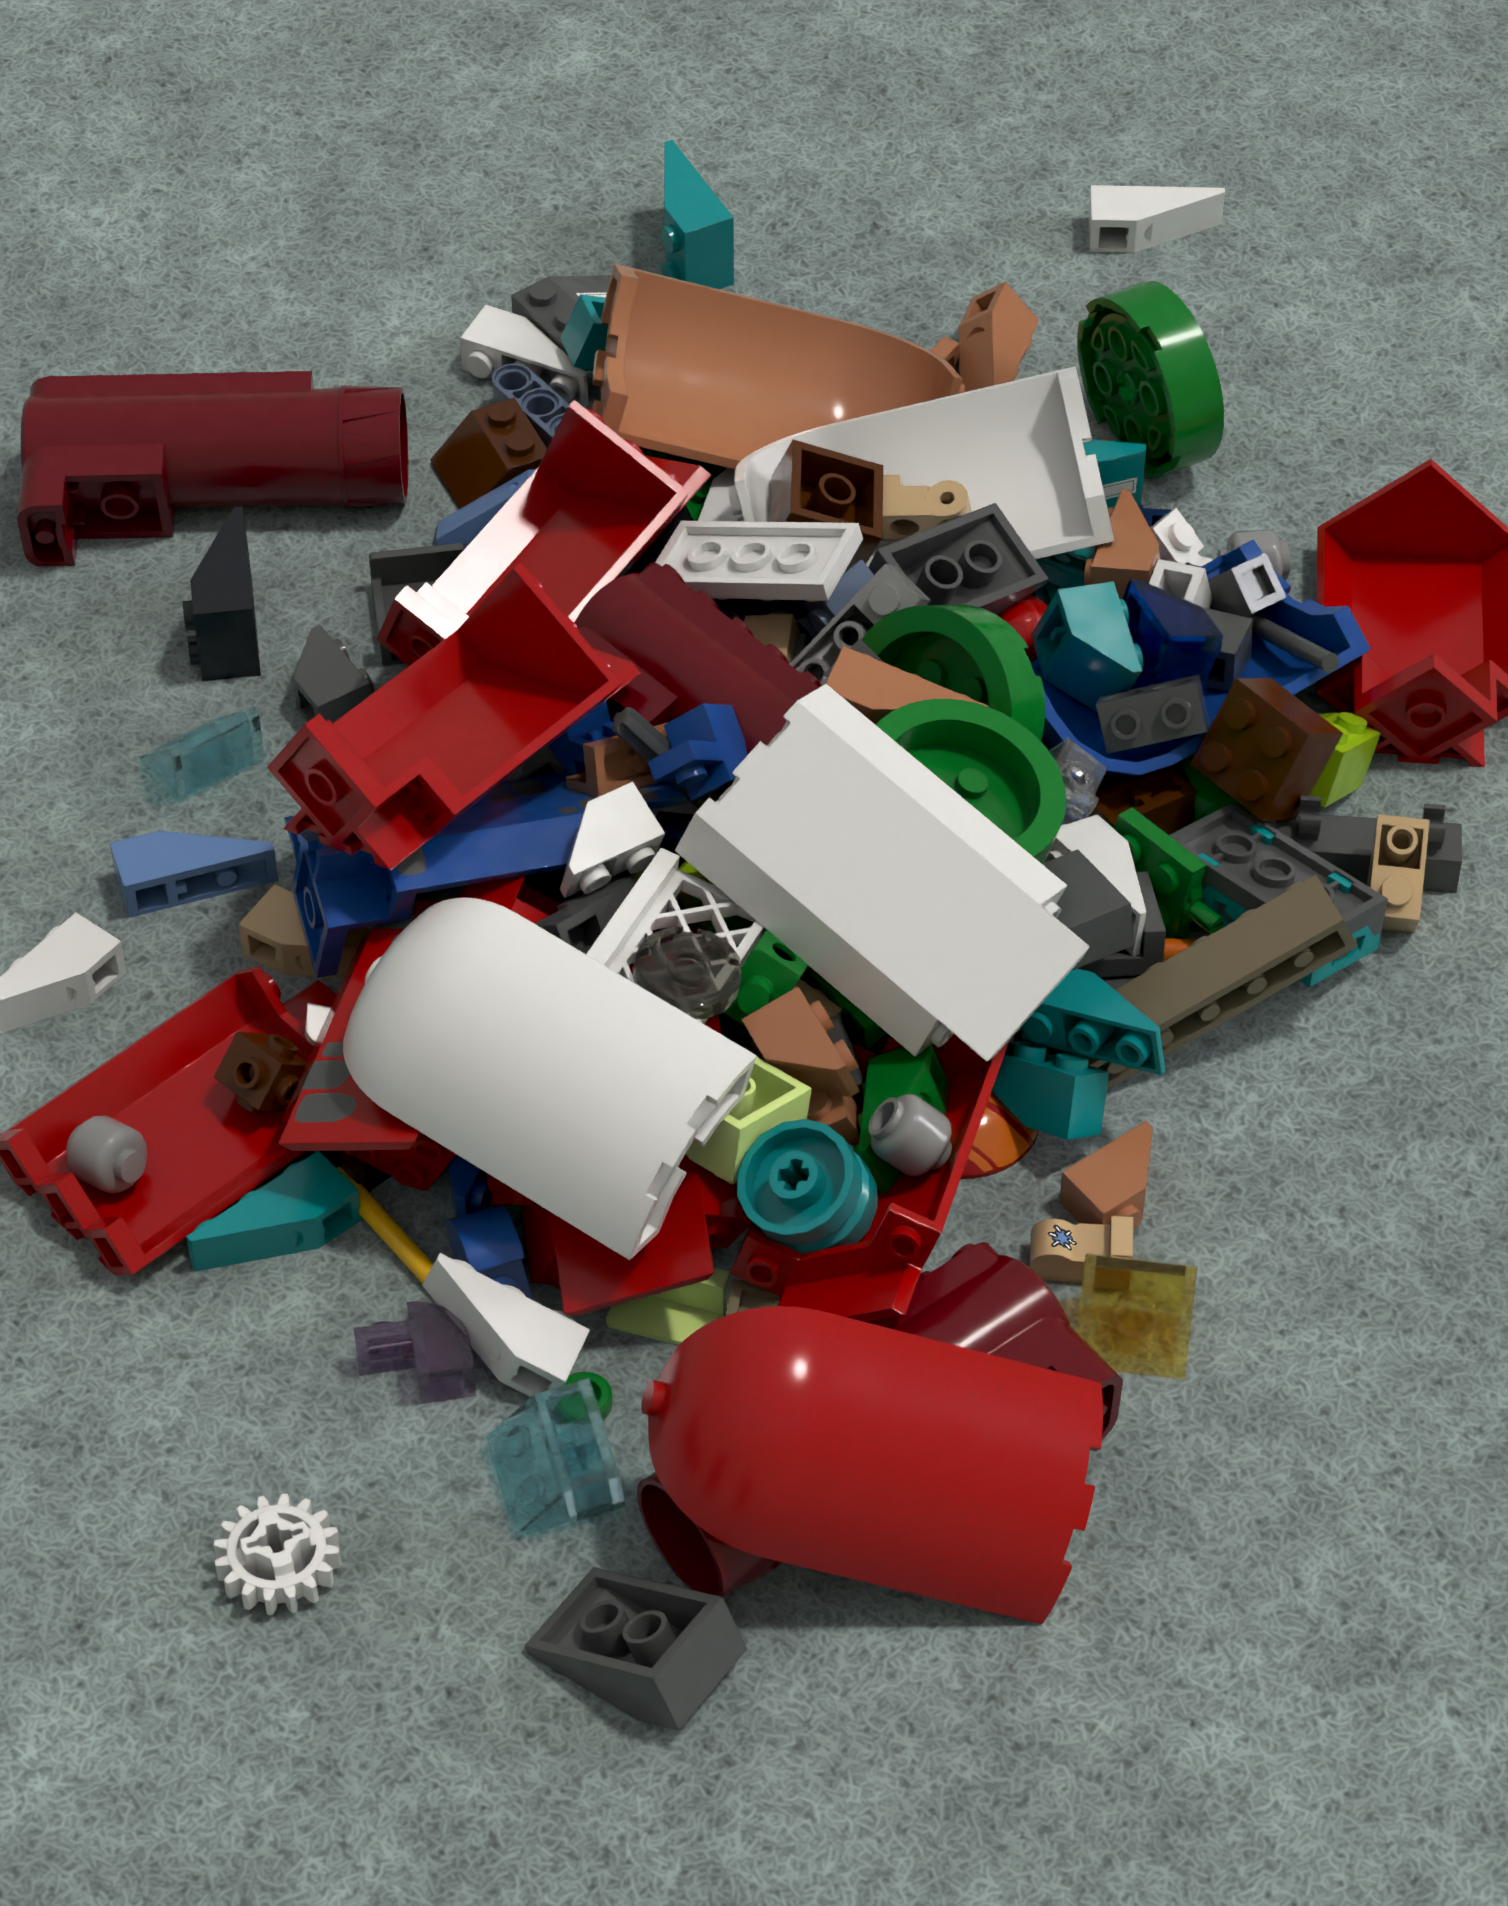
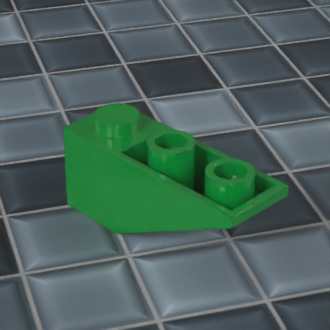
(892, 1076)

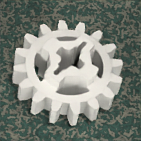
(277, 1554)

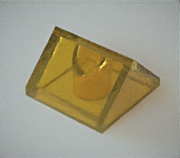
(1138, 1313)

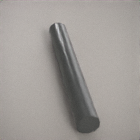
(1294, 644)

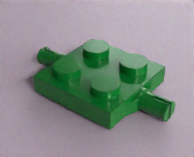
(1173, 874)

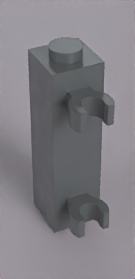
(1349, 842)

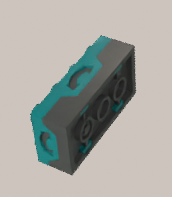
(1256, 863)

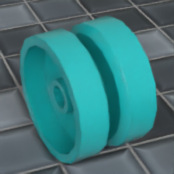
(807, 1187)

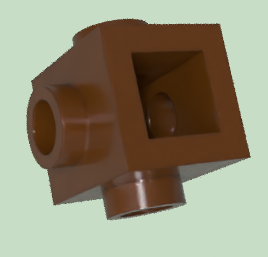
(261, 1071)

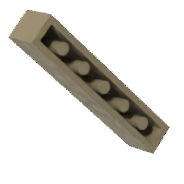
(1235, 968)

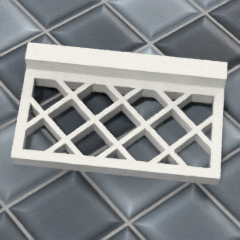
(646, 911)

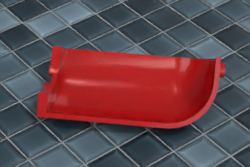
(878, 1455)

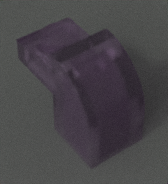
(430, 1342)

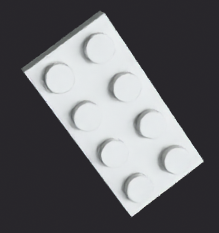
(762, 558)

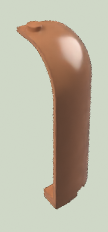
(732, 372)

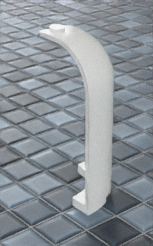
(1001, 442)
(541, 1066)

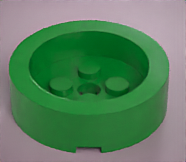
(1152, 376)
(965, 653)
(989, 764)

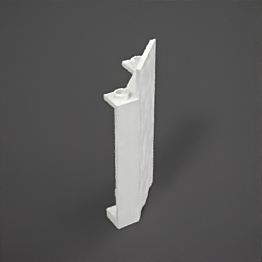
(885, 881)

